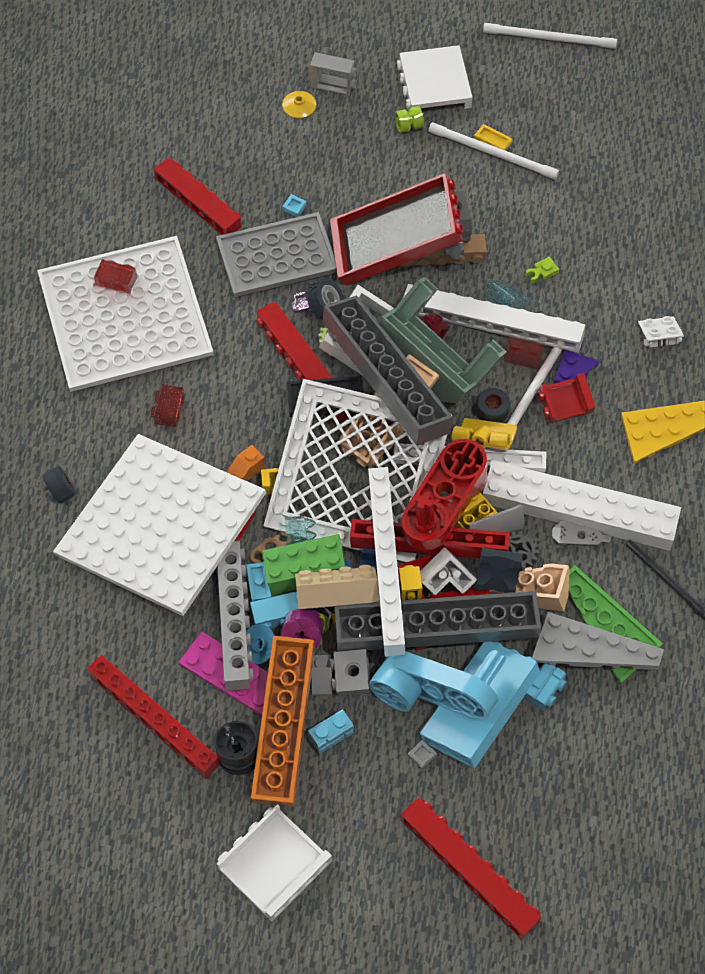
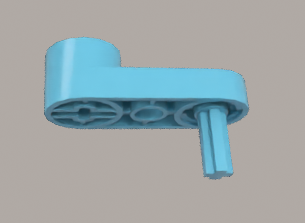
(410, 677)

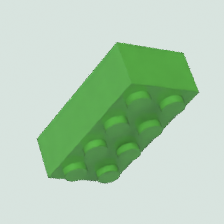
(311, 555)

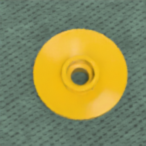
(299, 104)

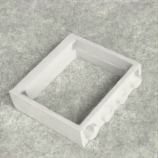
(333, 347)

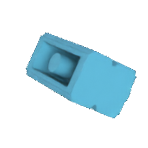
(545, 686)
(330, 731)

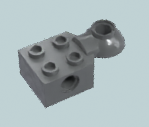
(456, 250)

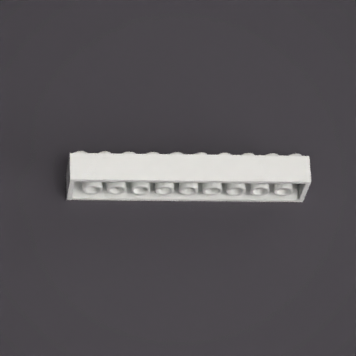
(582, 504)

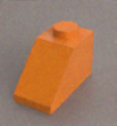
(247, 464)

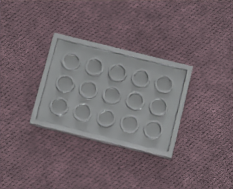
(276, 254)

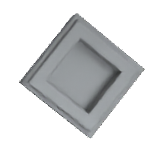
(422, 754)

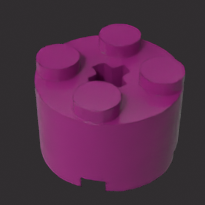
(304, 625)

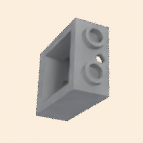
(329, 82)

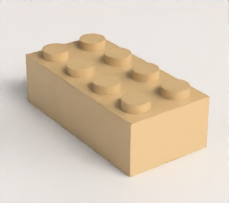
(337, 587)

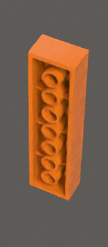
(283, 721)

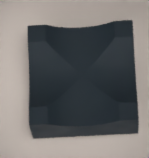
(498, 570)

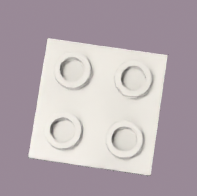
(661, 330)

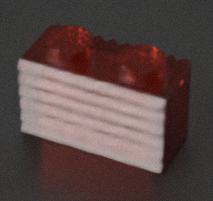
(115, 276)
(524, 353)
(168, 405)

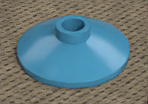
(260, 633)

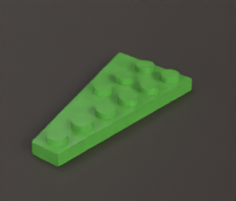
(605, 613)

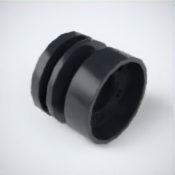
(228, 743)

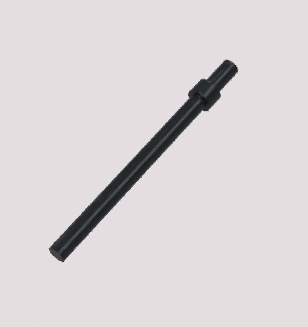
(698, 607)

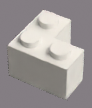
(446, 568)

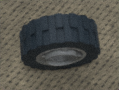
(321, 294)

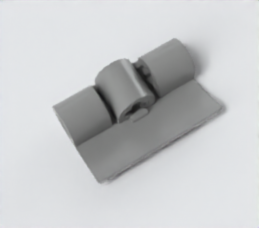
(504, 521)

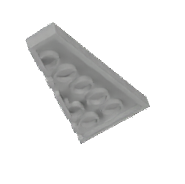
(588, 646)

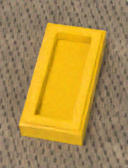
(493, 137)

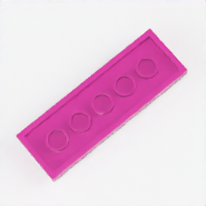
(206, 662)

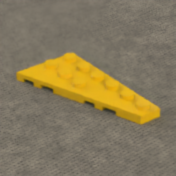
(662, 427)

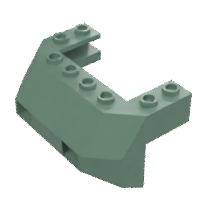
(417, 339)

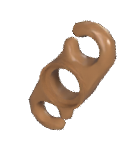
(276, 541)

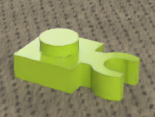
(544, 269)

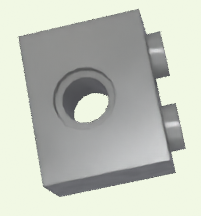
(342, 664)

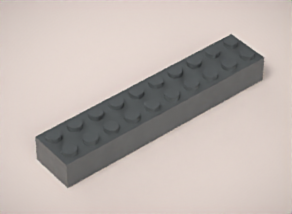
(387, 370)
(442, 621)

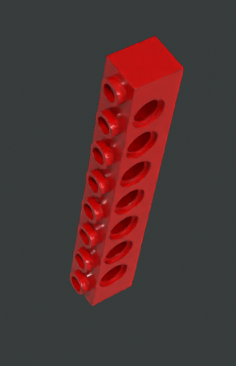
(154, 717)

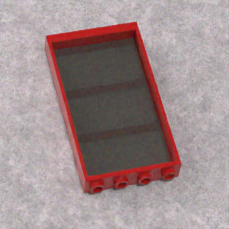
(396, 229)

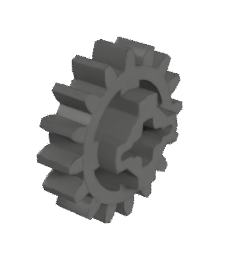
(520, 543)

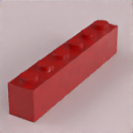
(197, 197)

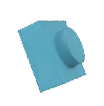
(294, 205)

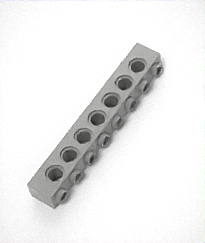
(234, 677)

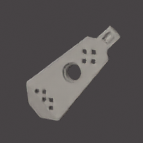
(571, 534)

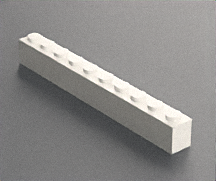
(505, 320)
(386, 562)

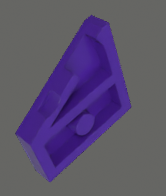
(574, 364)

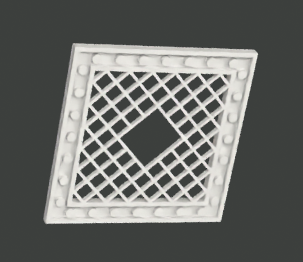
(295, 446)

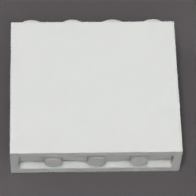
(434, 77)
(273, 862)

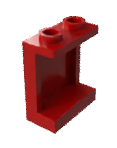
(566, 399)

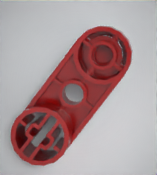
(461, 473)

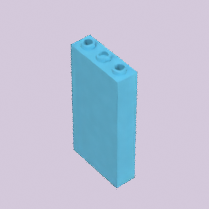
(470, 738)

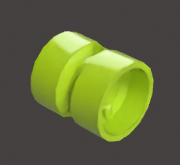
(409, 119)

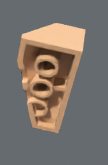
(549, 582)

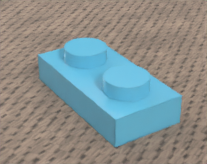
(258, 581)

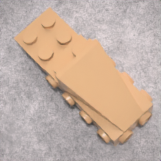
(362, 454)

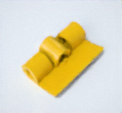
(486, 433)

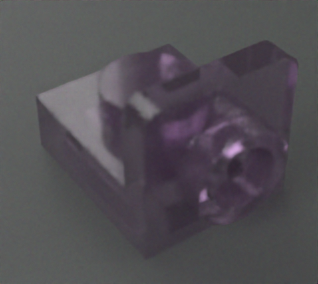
(299, 302)

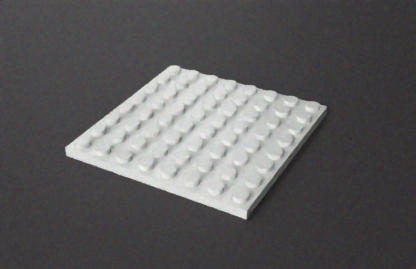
(121, 334)
(160, 524)

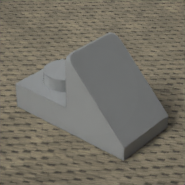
(321, 675)

